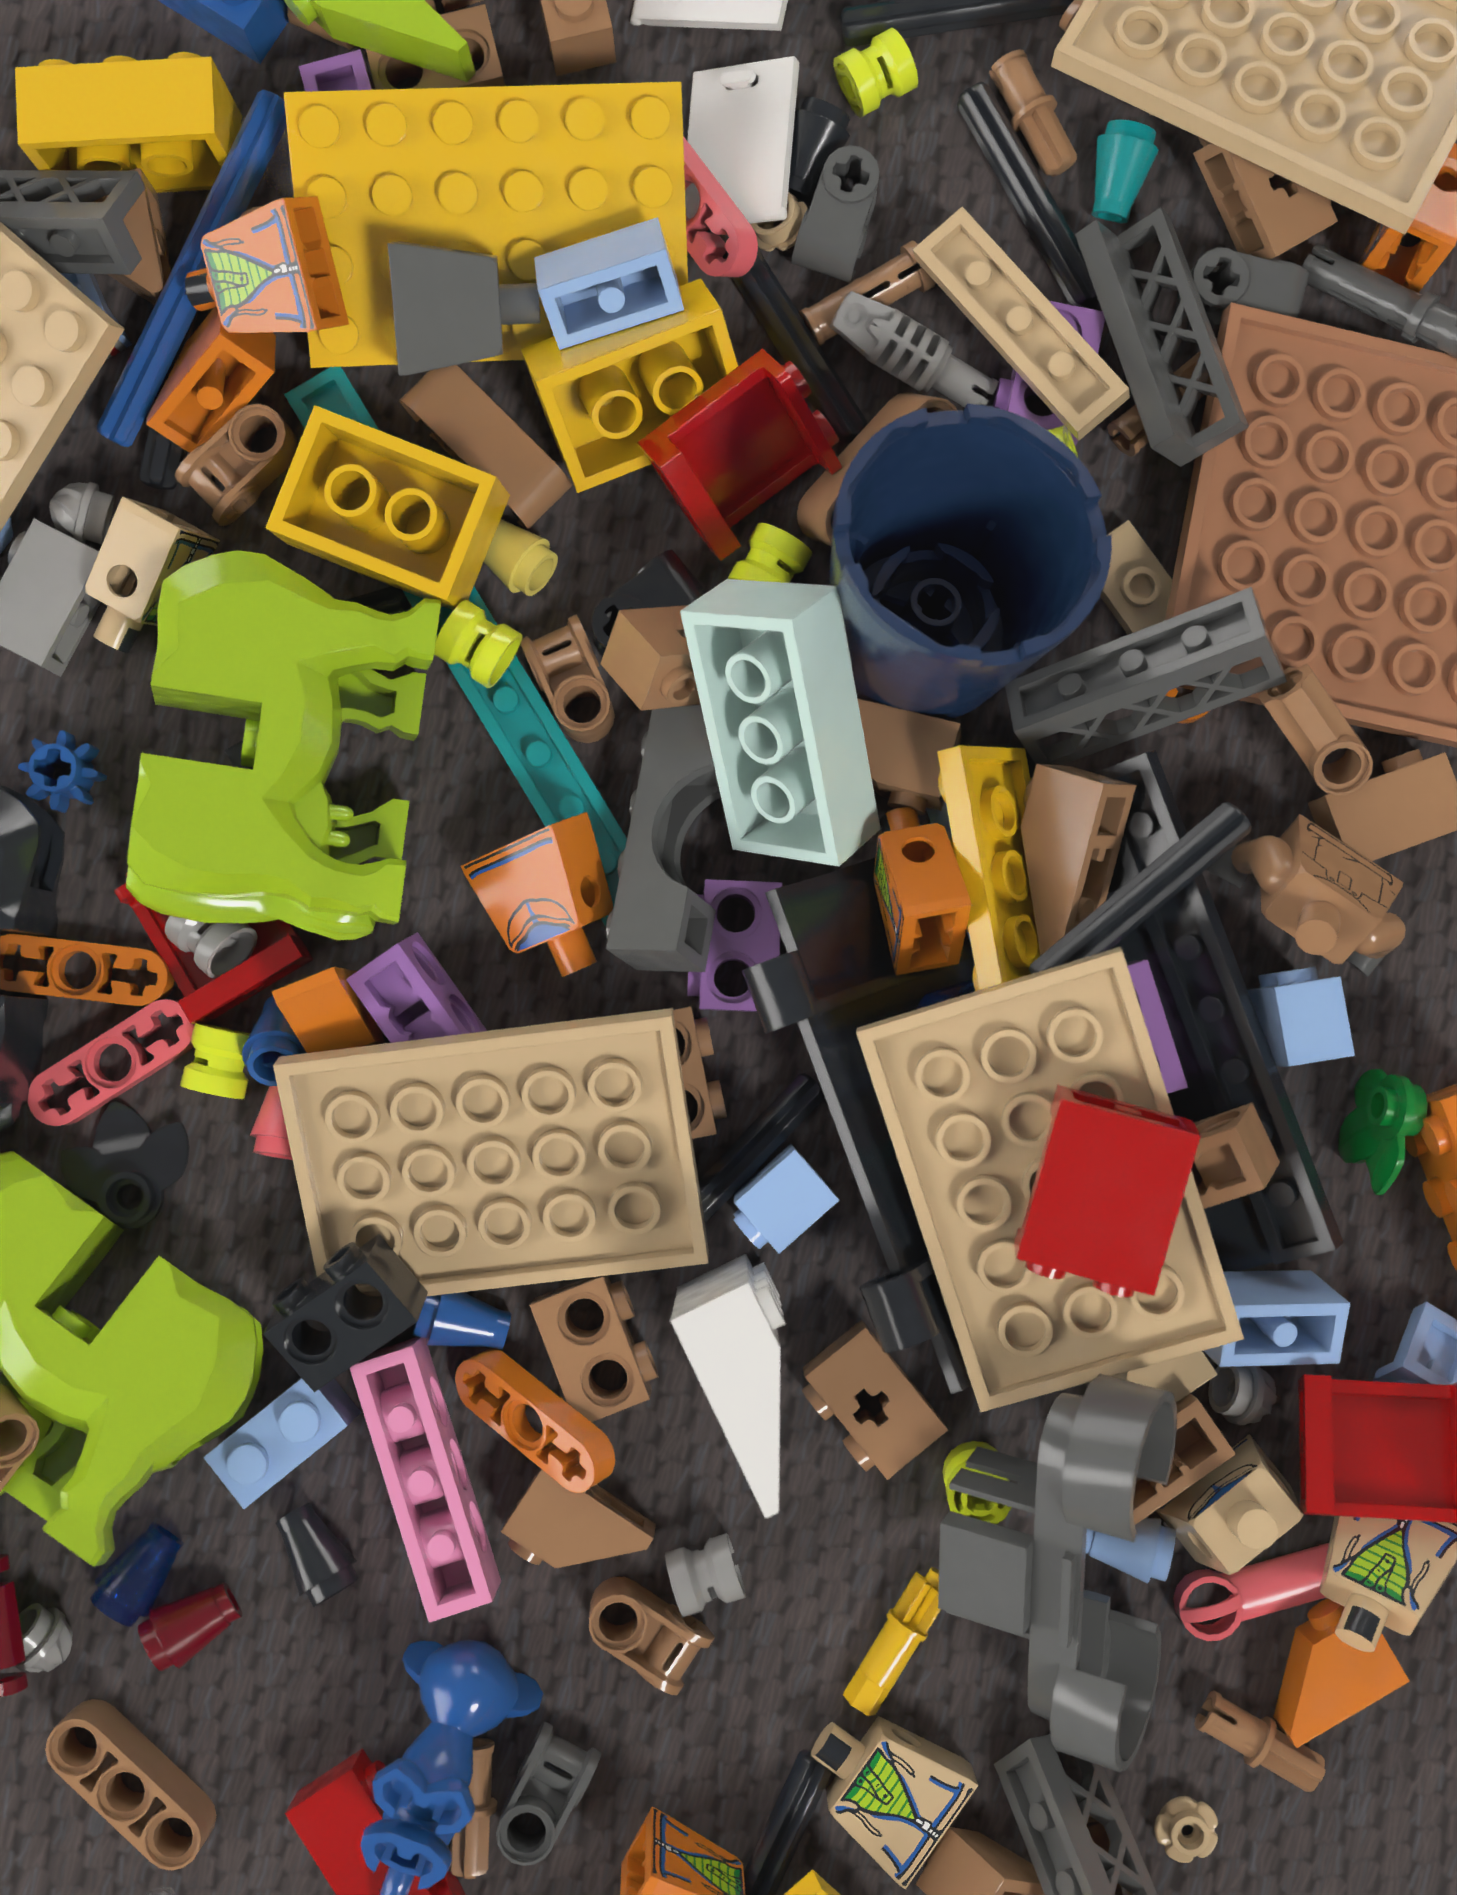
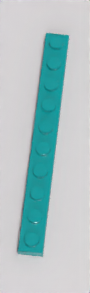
(512, 707)

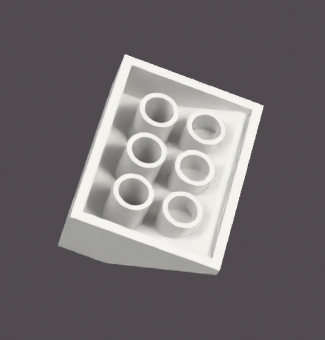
(733, 1344)

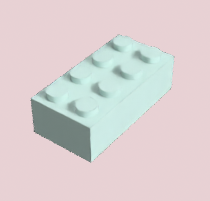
(782, 719)

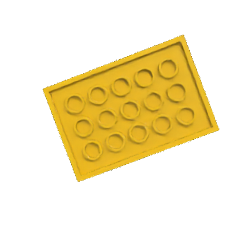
(481, 175)

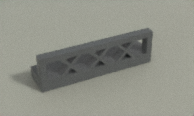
(68, 225)
(1138, 339)
(1137, 675)
(1054, 1819)

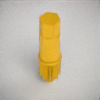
(895, 1644)

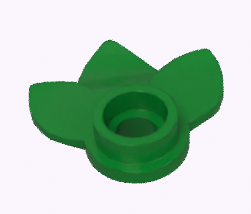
(1377, 1128)

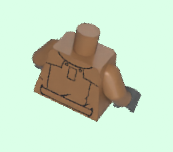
(1320, 893)

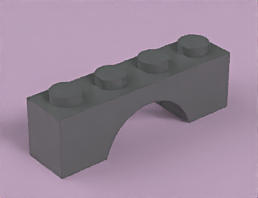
(654, 915)

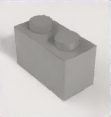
(45, 596)

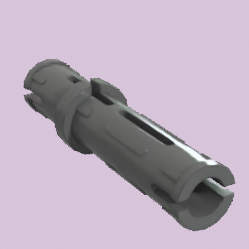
(1412, 313)

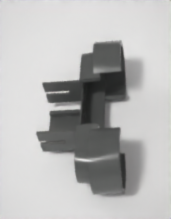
(1086, 1663)

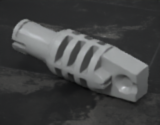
(909, 350)

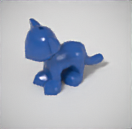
(427, 1791)

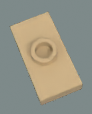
(1136, 582)

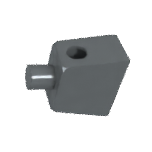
(452, 306)

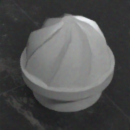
(82, 512)
(1242, 1393)
(45, 1638)

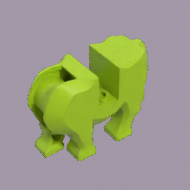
(296, 665)
(123, 1397)

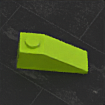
(393, 28)

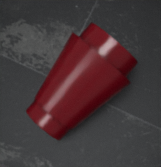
(187, 1625)

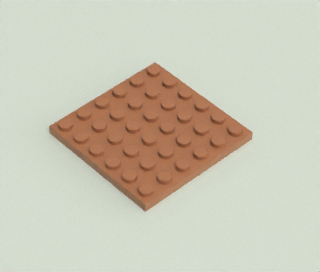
(1335, 515)

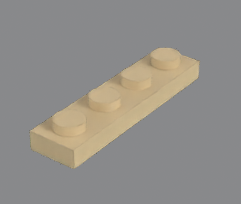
(1021, 323)

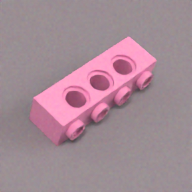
(426, 1478)

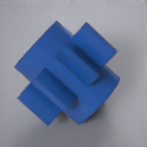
(53, 756)

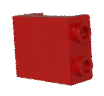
(740, 446)
(275, 956)
(1106, 1192)
(1377, 1449)

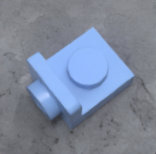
(1426, 1350)

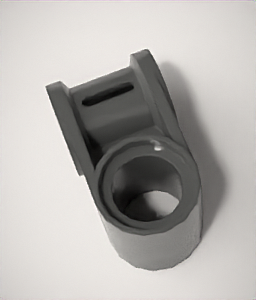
(838, 220)
(1248, 281)
(546, 1785)

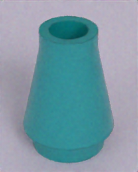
(1121, 168)

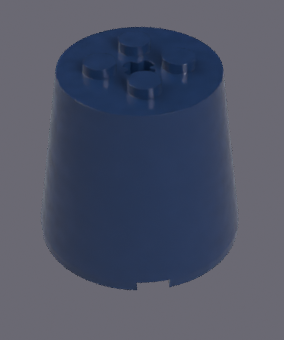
(962, 556)

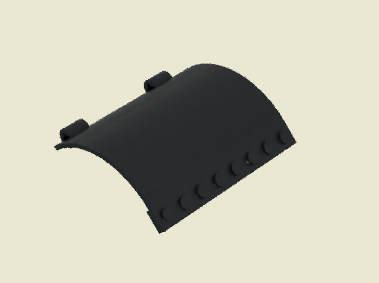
(844, 978)

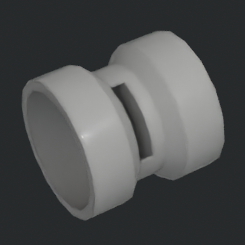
(214, 945)
(704, 1575)

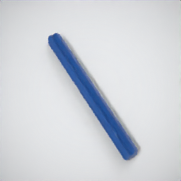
(173, 310)

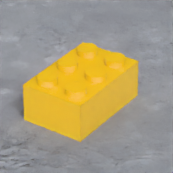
(129, 115)
(627, 384)
(388, 508)

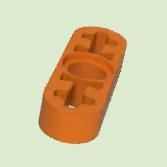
(122, 992)
(570, 1445)

